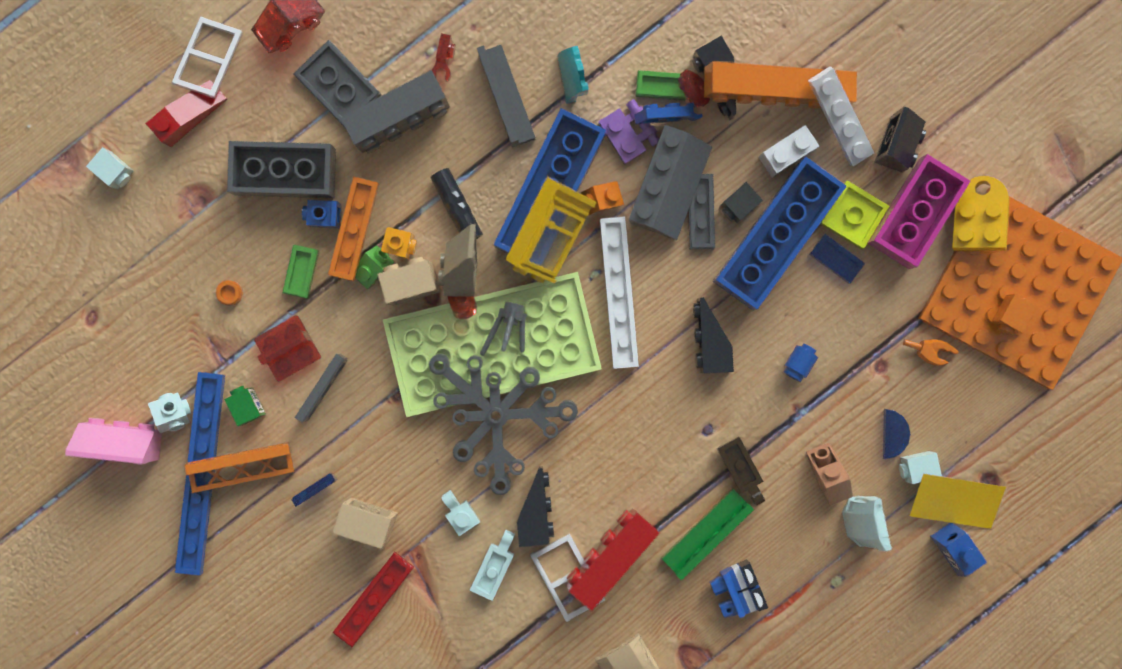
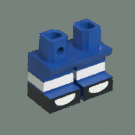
(742, 588)

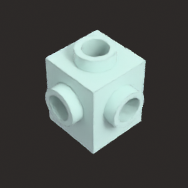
(170, 412)

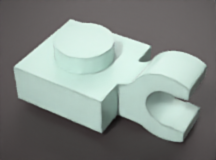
(461, 515)

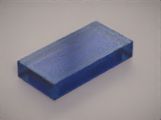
(837, 258)

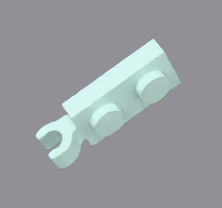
(493, 567)

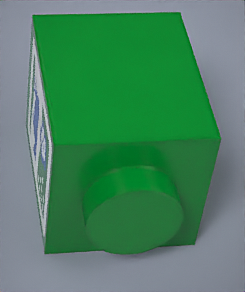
(244, 405)

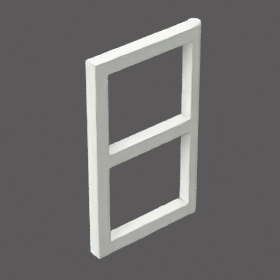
(224, 62)
(551, 586)

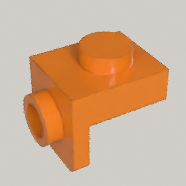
(606, 195)

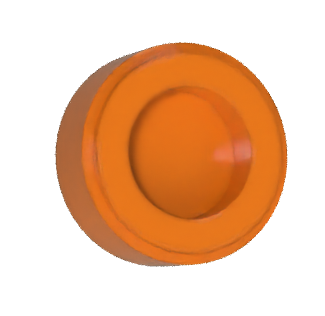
(229, 292)

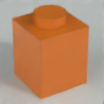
(1014, 314)

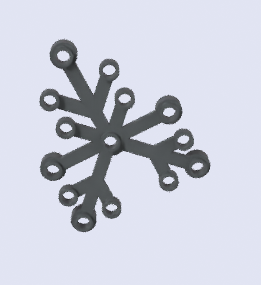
(473, 395)

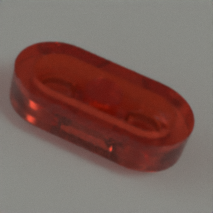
(463, 306)

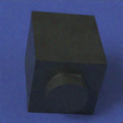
(740, 203)

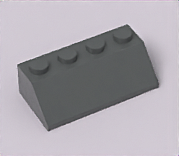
(670, 183)

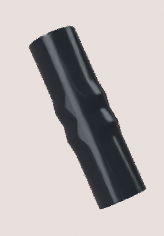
(454, 201)

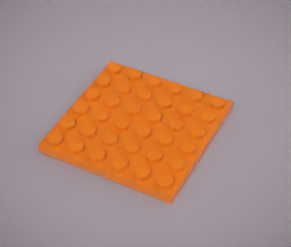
(1044, 266)

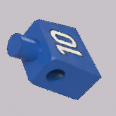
(960, 552)

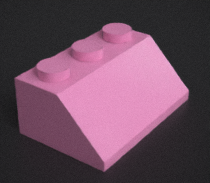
(115, 441)

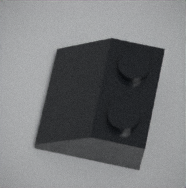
(901, 140)

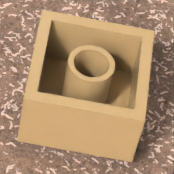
(408, 282)
(364, 524)

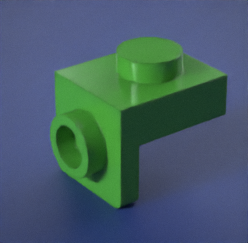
(371, 265)

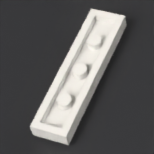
(841, 116)

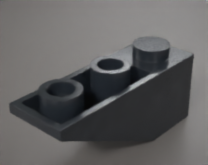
(719, 52)
(714, 346)
(533, 518)

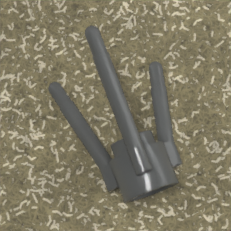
(512, 315)

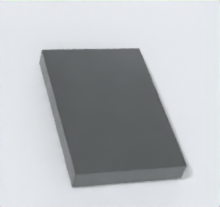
(335, 81)

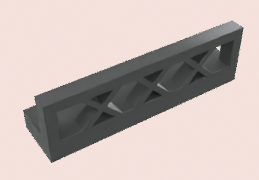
(506, 95)

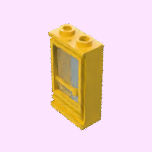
(549, 231)

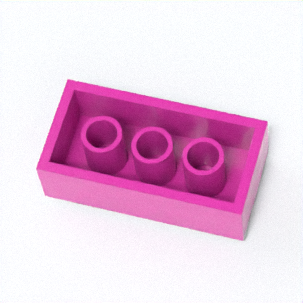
(918, 211)

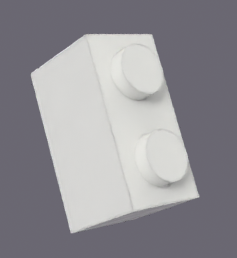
(788, 151)

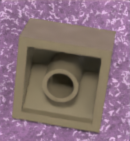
(459, 264)

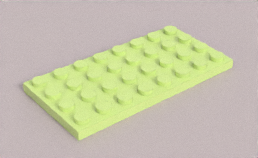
(556, 342)

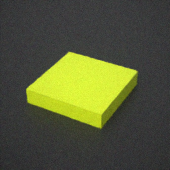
(855, 215)

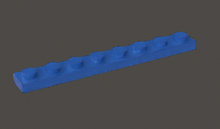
(202, 446)

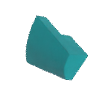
(572, 74)

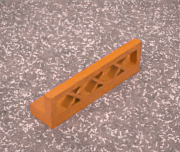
(353, 229)
(234, 460)

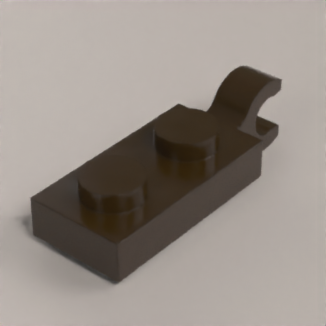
(742, 469)

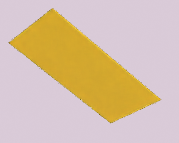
(957, 501)

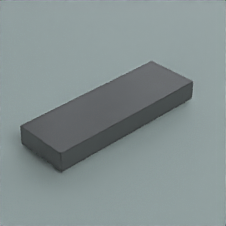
(702, 215)
(321, 388)

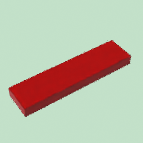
(373, 599)

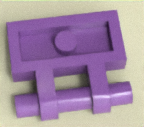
(622, 135)

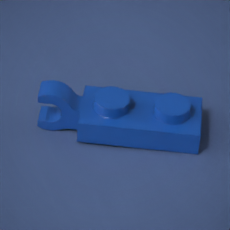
(670, 113)

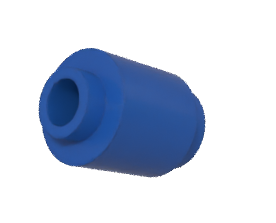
(800, 362)

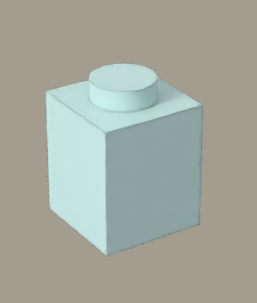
(110, 169)
(918, 464)

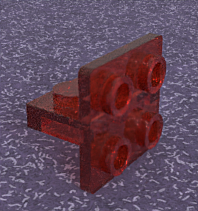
(287, 348)

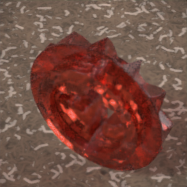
(693, 88)

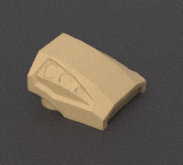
(630, 655)

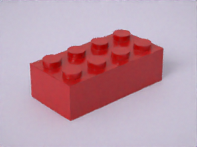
(611, 559)

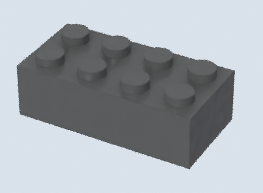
(396, 112)
(281, 169)

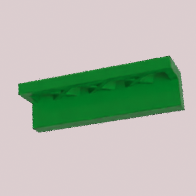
(707, 534)

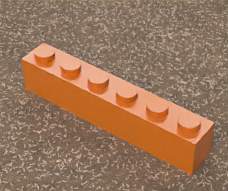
(768, 84)

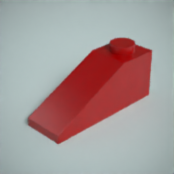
(184, 114)

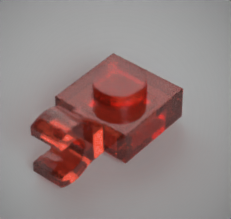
(445, 51)

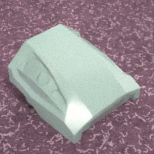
(866, 522)

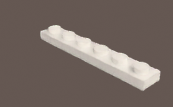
(619, 292)

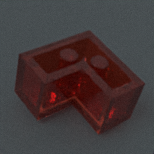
(284, 20)

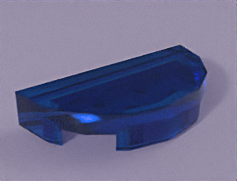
(895, 434)
(314, 489)

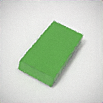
(659, 85)
(300, 271)

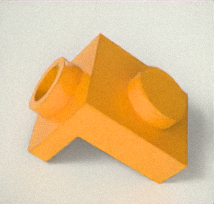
(399, 243)

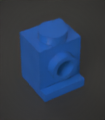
(330, 217)

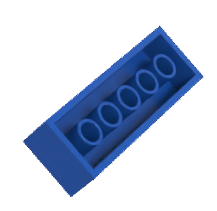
(564, 158)
(779, 233)

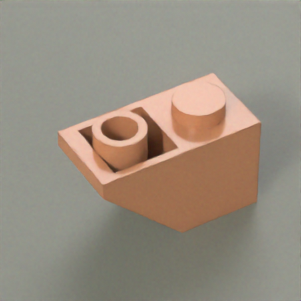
(830, 474)

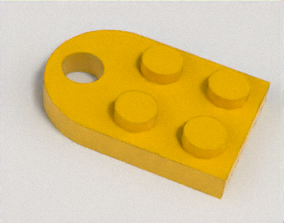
(982, 219)

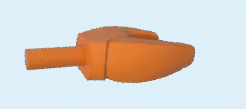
(928, 350)

